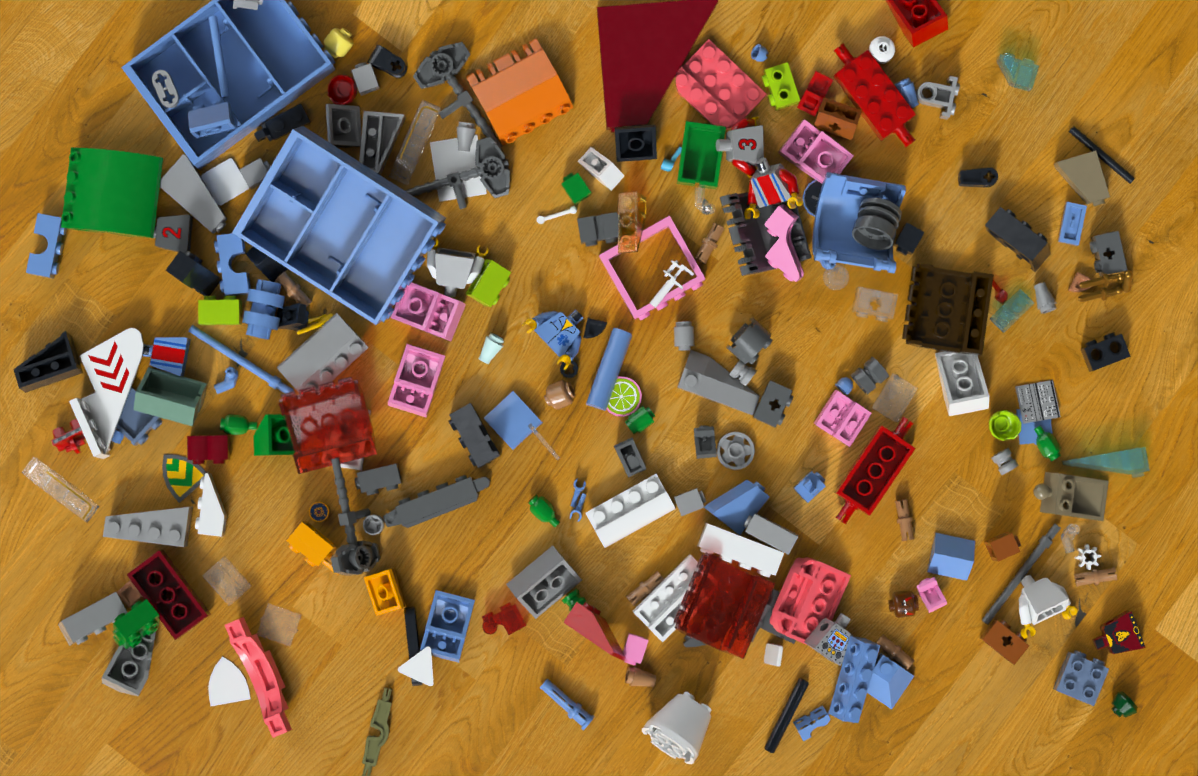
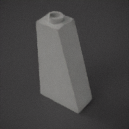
(190, 191)

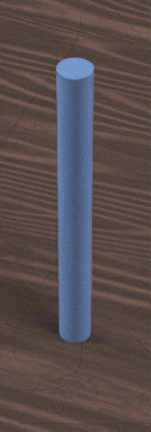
(219, 56)

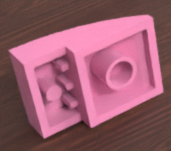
(814, 152)
(429, 311)
(416, 380)

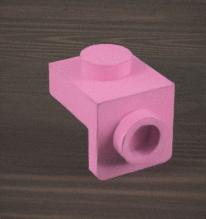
(931, 594)

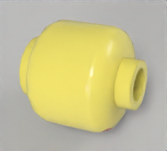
(338, 42)

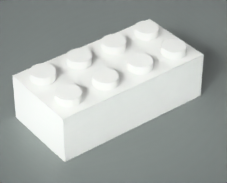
(740, 549)

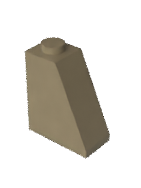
(1085, 177)

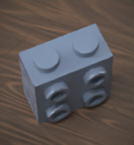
(1081, 677)

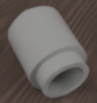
(684, 335)

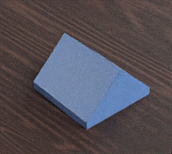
(951, 556)

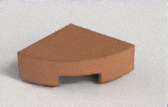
(1075, 285)

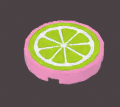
(625, 397)

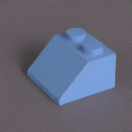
(211, 119)

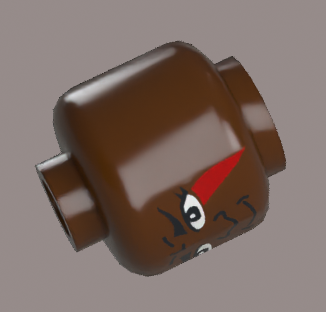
(903, 604)

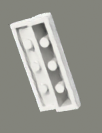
(630, 510)
(662, 604)

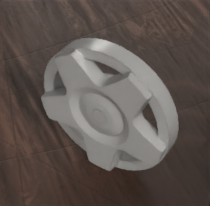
(735, 450)

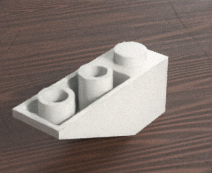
(212, 512)

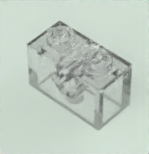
(885, 300)

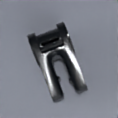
(975, 178)

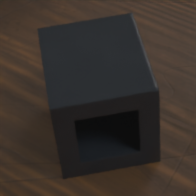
(908, 239)

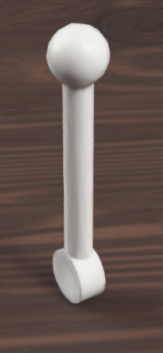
(573, 209)

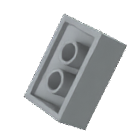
(544, 582)

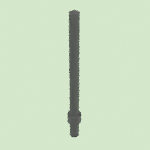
(1044, 542)

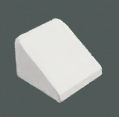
(773, 654)

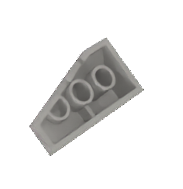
(712, 381)
(130, 667)

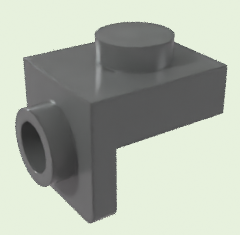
(705, 442)

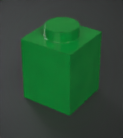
(575, 188)

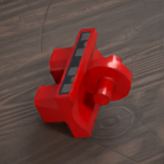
(71, 440)

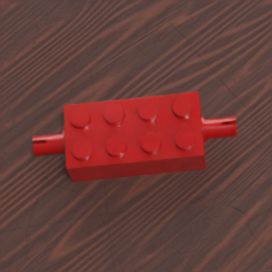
(875, 95)
(874, 470)

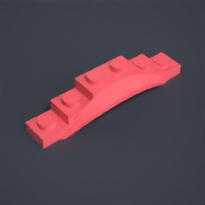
(263, 676)

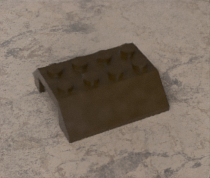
(947, 309)

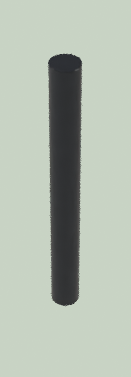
(1101, 154)

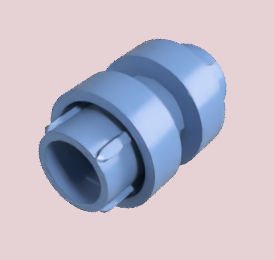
(262, 314)

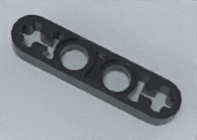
(412, 636)

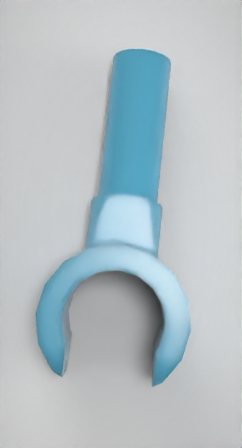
(667, 165)

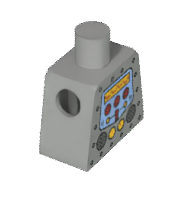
(831, 639)

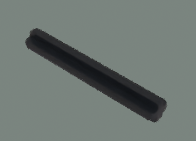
(786, 715)

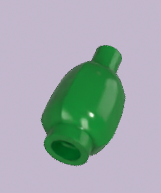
(236, 424)
(1047, 444)
(543, 510)

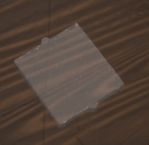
(545, 443)
(279, 624)

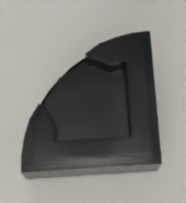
(594, 328)

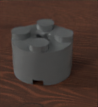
(749, 341)

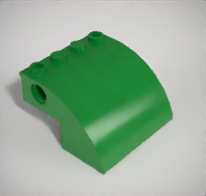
(112, 192)

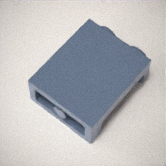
(136, 424)

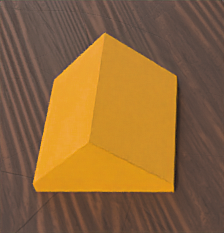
(385, 591)

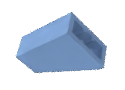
(738, 504)

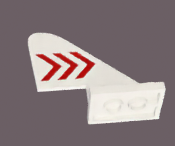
(112, 373)

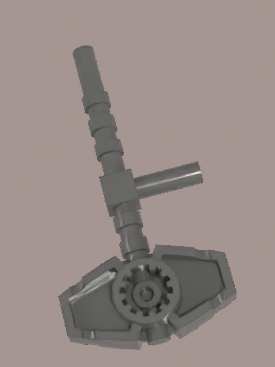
(442, 67)
(491, 167)
(357, 555)

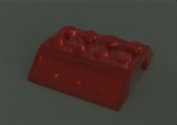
(328, 424)
(723, 606)

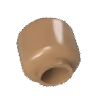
(559, 394)

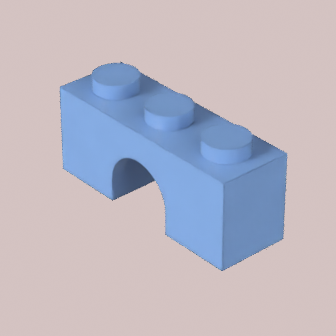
(229, 247)
(46, 262)

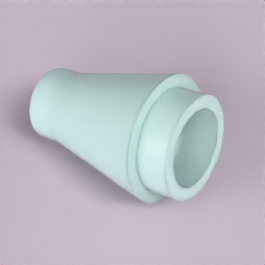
(491, 347)

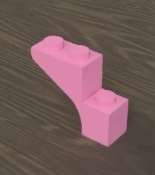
(783, 253)

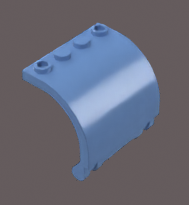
(836, 217)

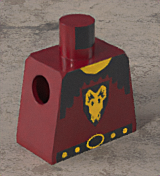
(1120, 634)

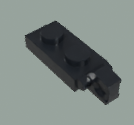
(283, 124)

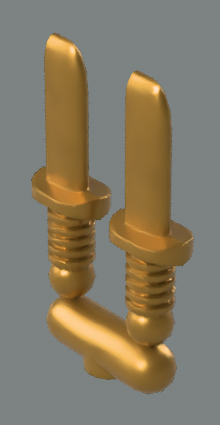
(1127, 279)

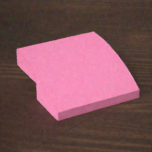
(842, 418)

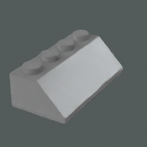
(323, 355)

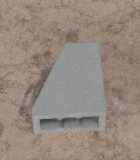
(771, 533)

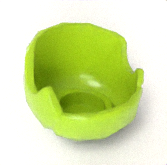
(1004, 425)

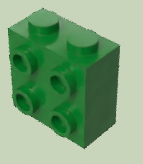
(135, 624)

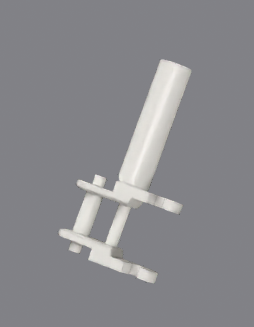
(669, 283)

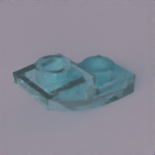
(1012, 311)

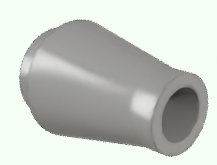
(465, 135)
(1044, 298)

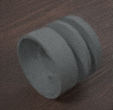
(876, 223)

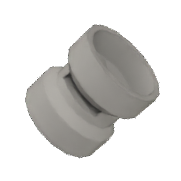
(743, 372)
(1002, 457)
(370, 524)

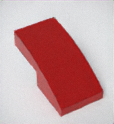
(815, 93)

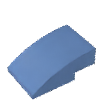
(447, 625)

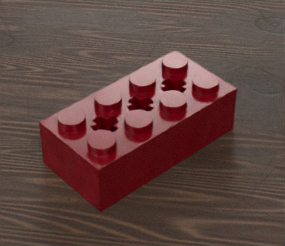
(172, 581)

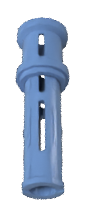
(575, 713)

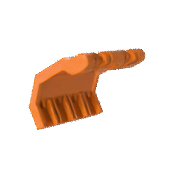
(520, 93)

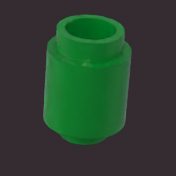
(640, 420)

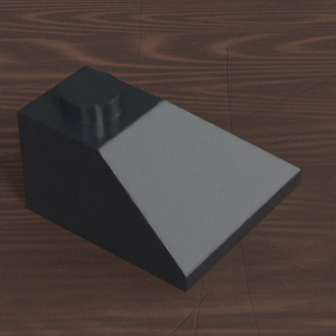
(635, 143)

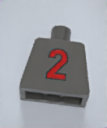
(174, 233)

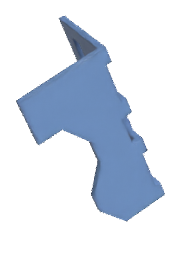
(805, 732)

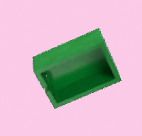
(699, 157)

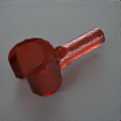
(1002, 295)

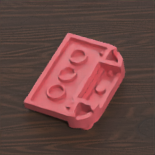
(717, 87)
(807, 597)

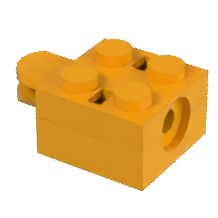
(312, 545)

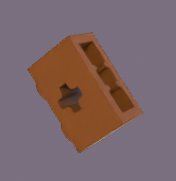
(837, 118)
(1003, 546)
(1011, 651)

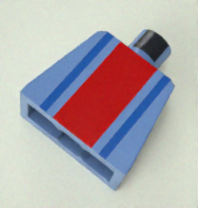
(168, 354)

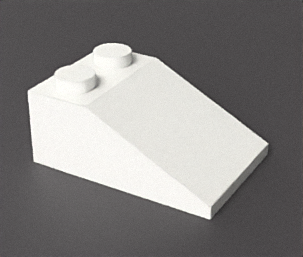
(962, 382)

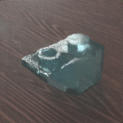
(1018, 72)

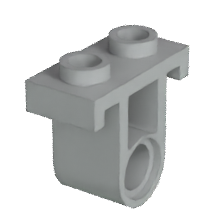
(941, 96)

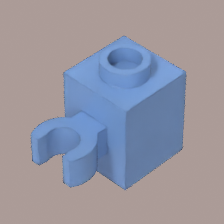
(810, 486)

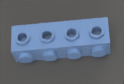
(854, 679)

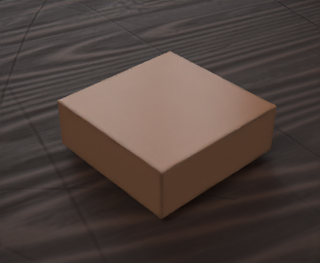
(129, 594)

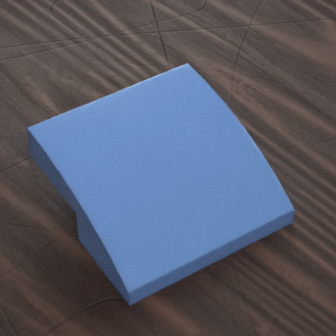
(511, 420)

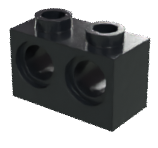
(1106, 355)

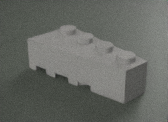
(157, 527)

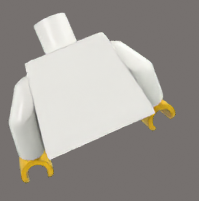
(1041, 601)

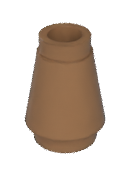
(639, 677)

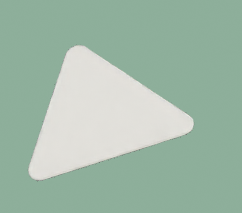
(419, 667)

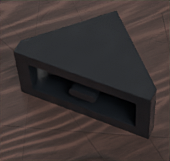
(266, 264)

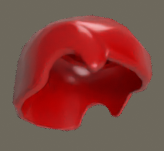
(342, 90)

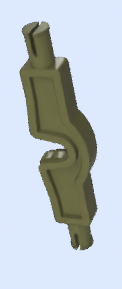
(380, 722)

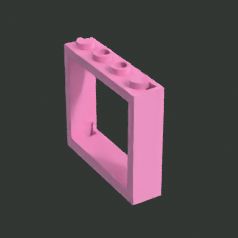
(676, 293)

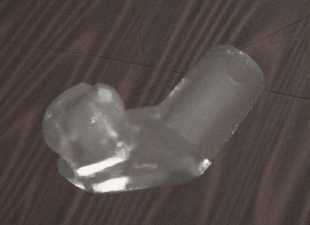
(701, 203)
(1067, 537)

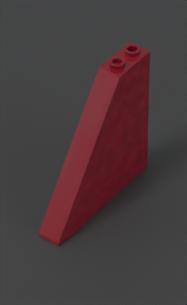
(643, 52)

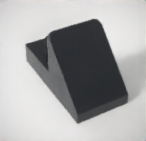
(293, 317)

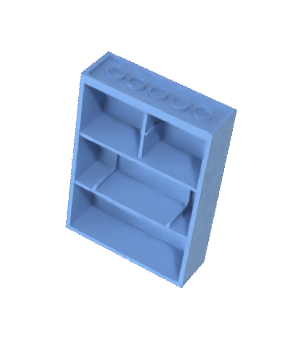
(266, 63)
(339, 225)

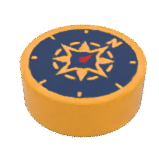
(319, 511)

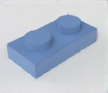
(1072, 223)

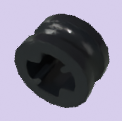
(575, 368)

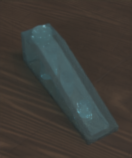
(1127, 461)

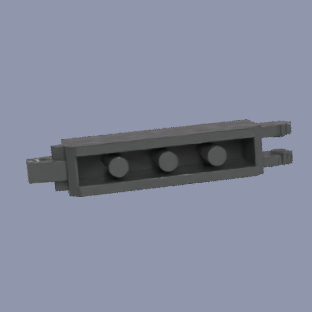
(436, 503)

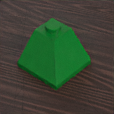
(273, 437)

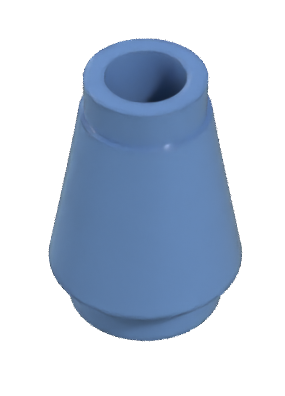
(908, 91)

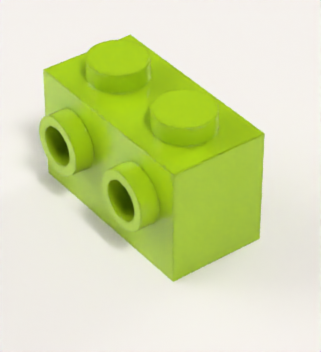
(781, 86)
(489, 283)
(219, 311)

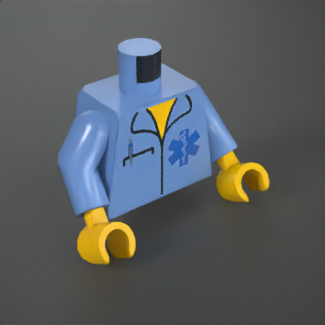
(558, 333)

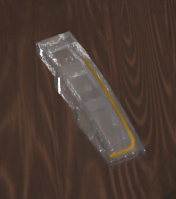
(415, 142)
(60, 489)

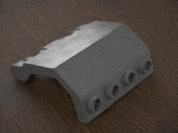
(754, 236)

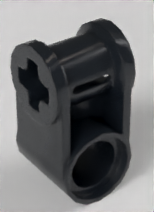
(385, 60)

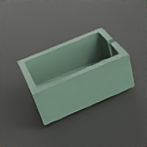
(170, 396)

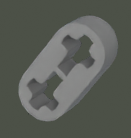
(170, 87)

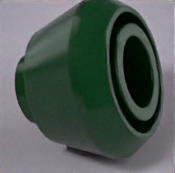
(1123, 705)

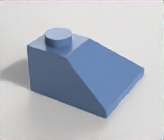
(888, 681)

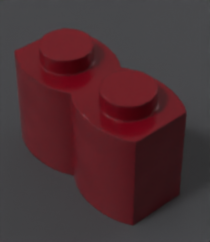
(208, 448)

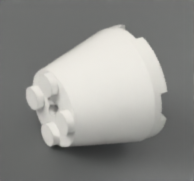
(679, 727)

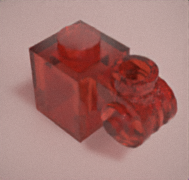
(509, 617)

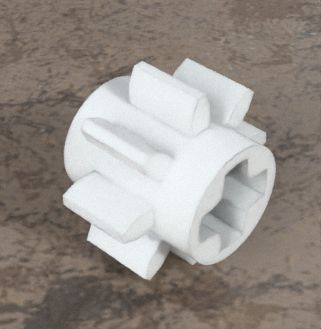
(1093, 556)

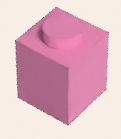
(634, 649)

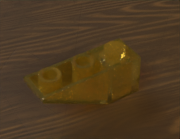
(630, 221)

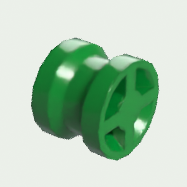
(572, 598)

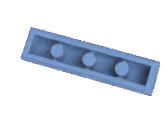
(609, 369)

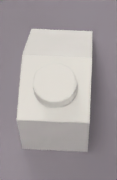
(601, 168)

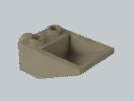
(1072, 496)

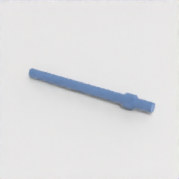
(274, 382)

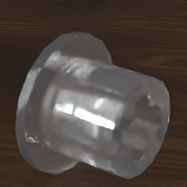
(836, 278)

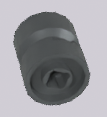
(870, 375)

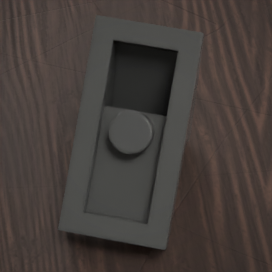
(630, 457)

